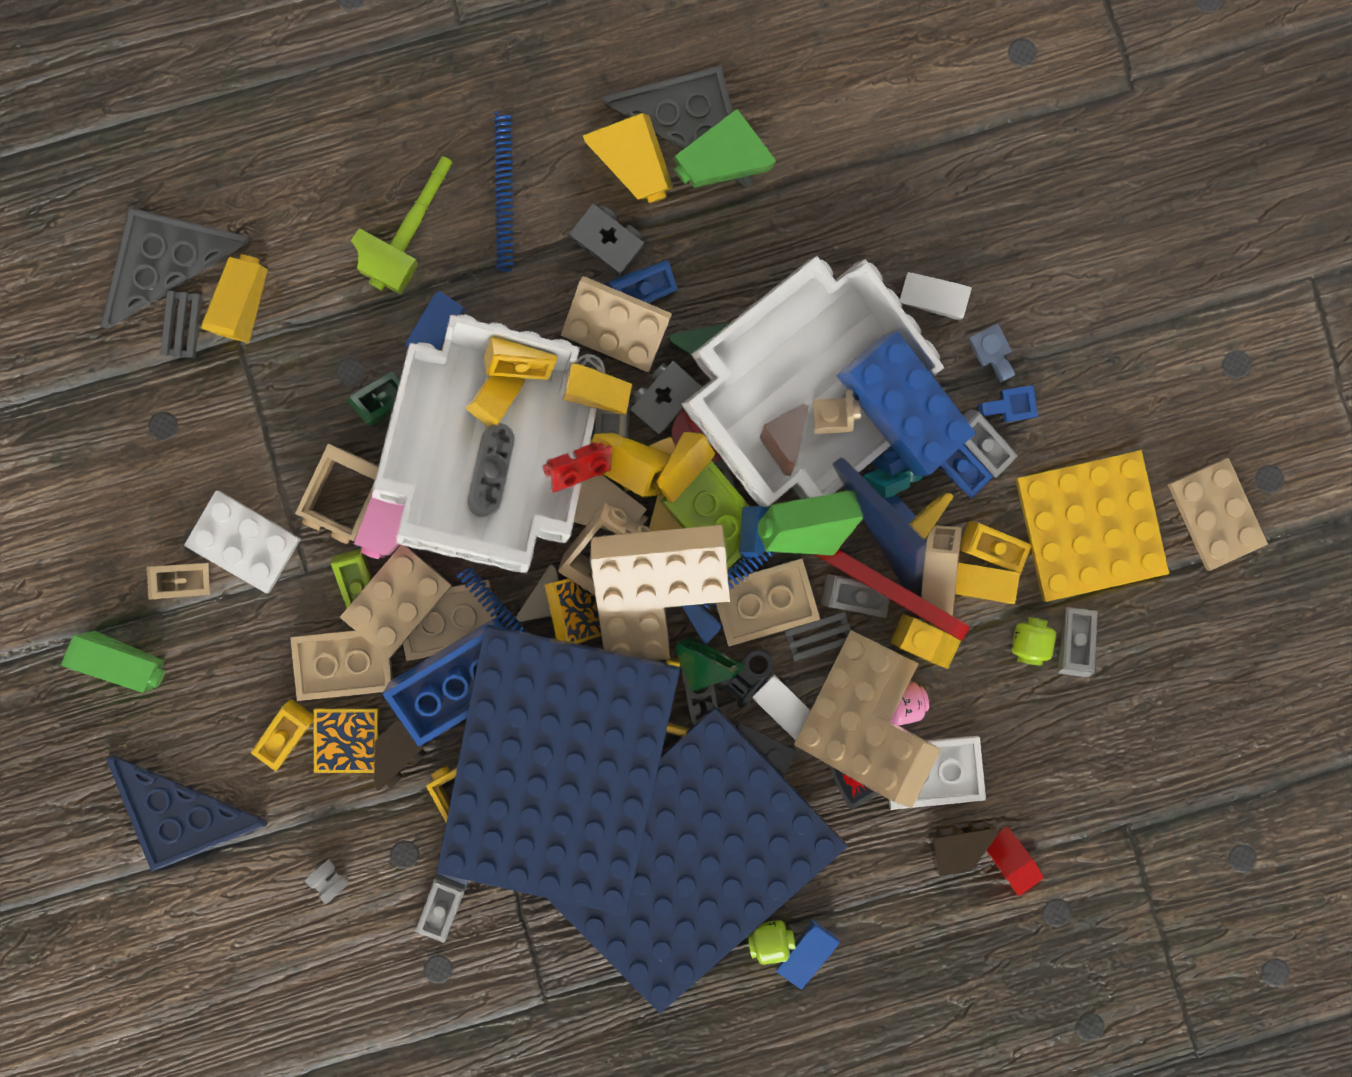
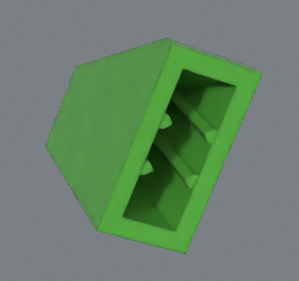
(724, 154)
(810, 524)
(113, 661)

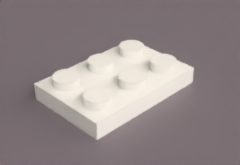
(242, 541)
(954, 776)

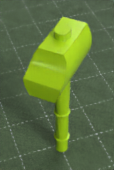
(387, 263)

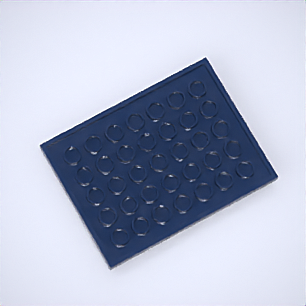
(557, 769)
(713, 863)

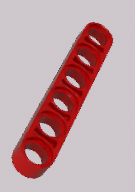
(897, 594)

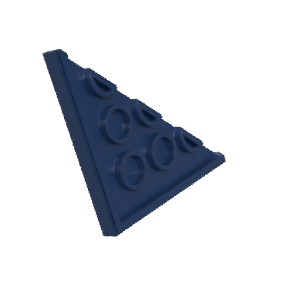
(895, 537)
(173, 818)

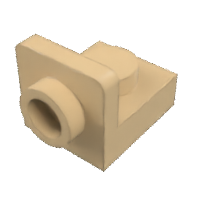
(836, 414)

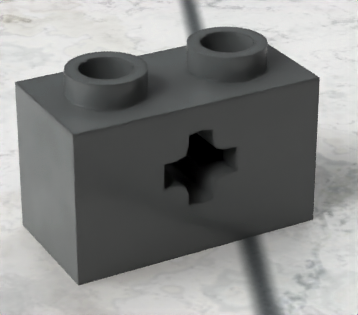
(616, 256)
(660, 416)

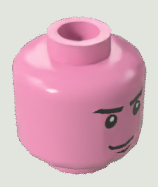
(912, 705)

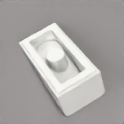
(935, 295)
(782, 705)

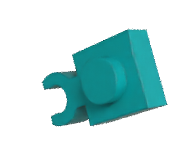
(890, 485)

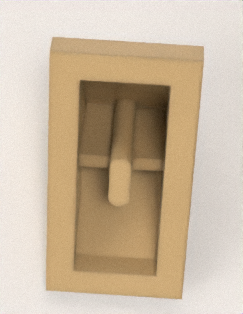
(178, 580)

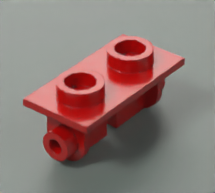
(588, 462)

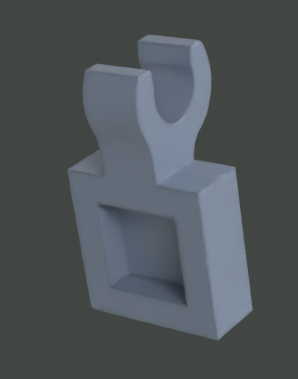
(990, 348)

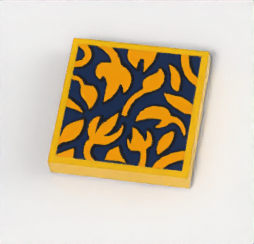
(573, 611)
(345, 739)

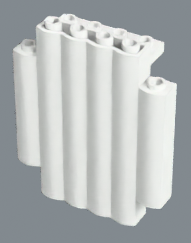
(785, 357)
(437, 442)

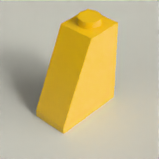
(633, 156)
(236, 299)
(634, 464)
(925, 641)

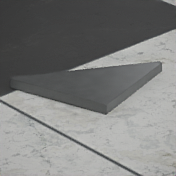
(679, 106)
(159, 257)

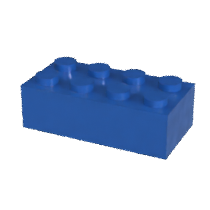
(906, 404)
(438, 689)

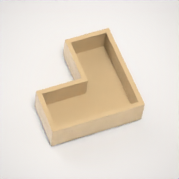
(652, 571)
(853, 724)

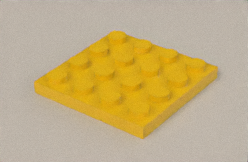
(1092, 526)

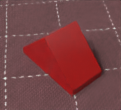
(1014, 861)

